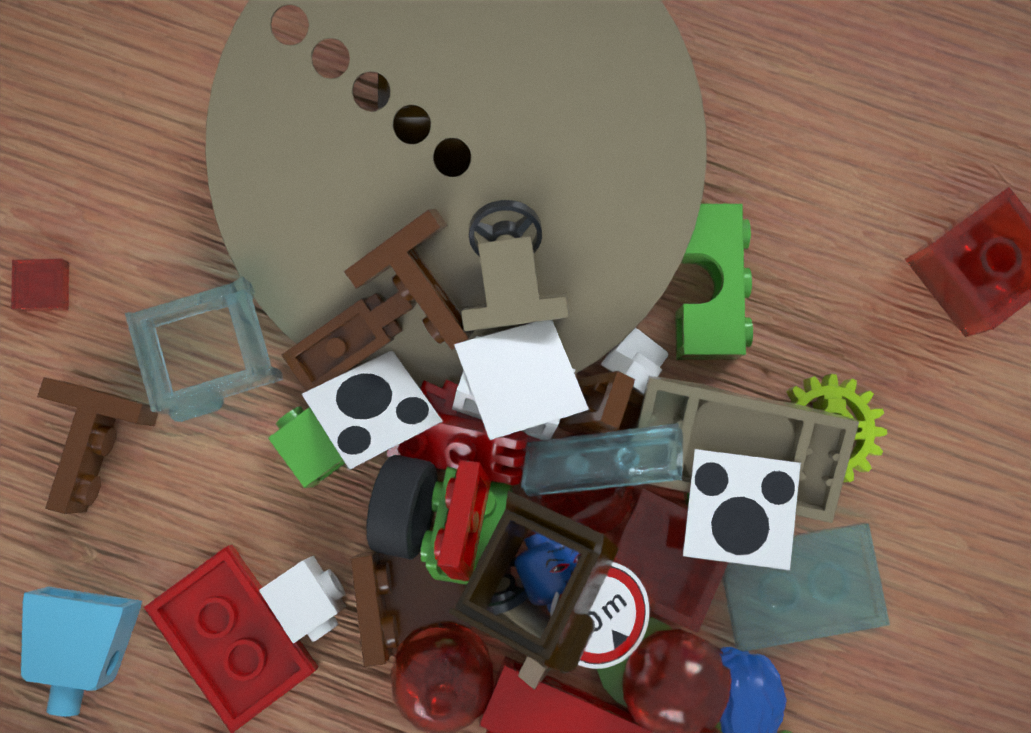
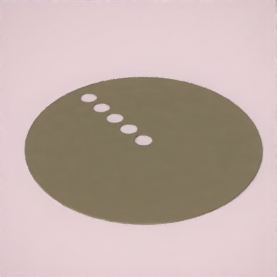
(562, 107)

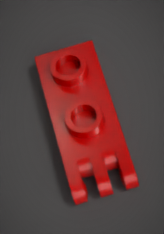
(467, 441)

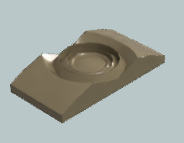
(755, 428)

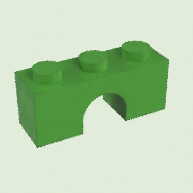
(719, 326)

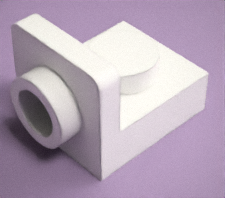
(637, 358)

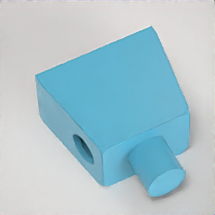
(74, 642)

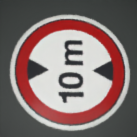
(619, 619)

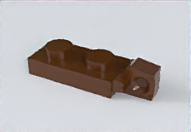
(347, 339)

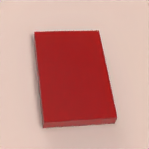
(230, 638)

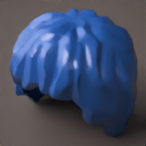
(755, 695)

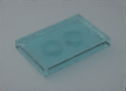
(825, 593)

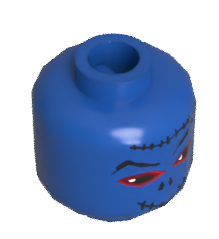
(545, 569)

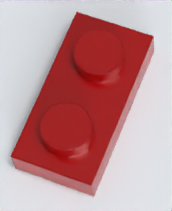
(459, 540)

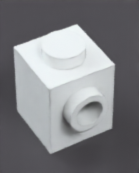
(305, 600)

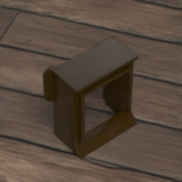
(570, 624)

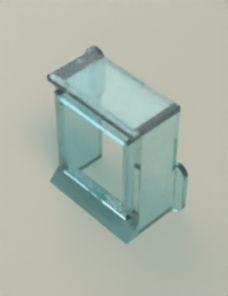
(207, 396)

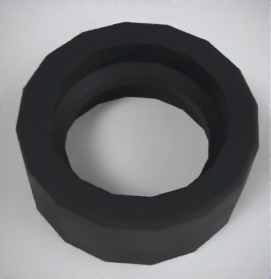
(401, 506)

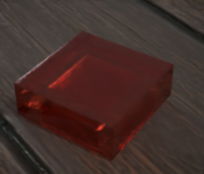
(40, 285)

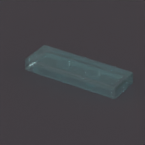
(603, 460)

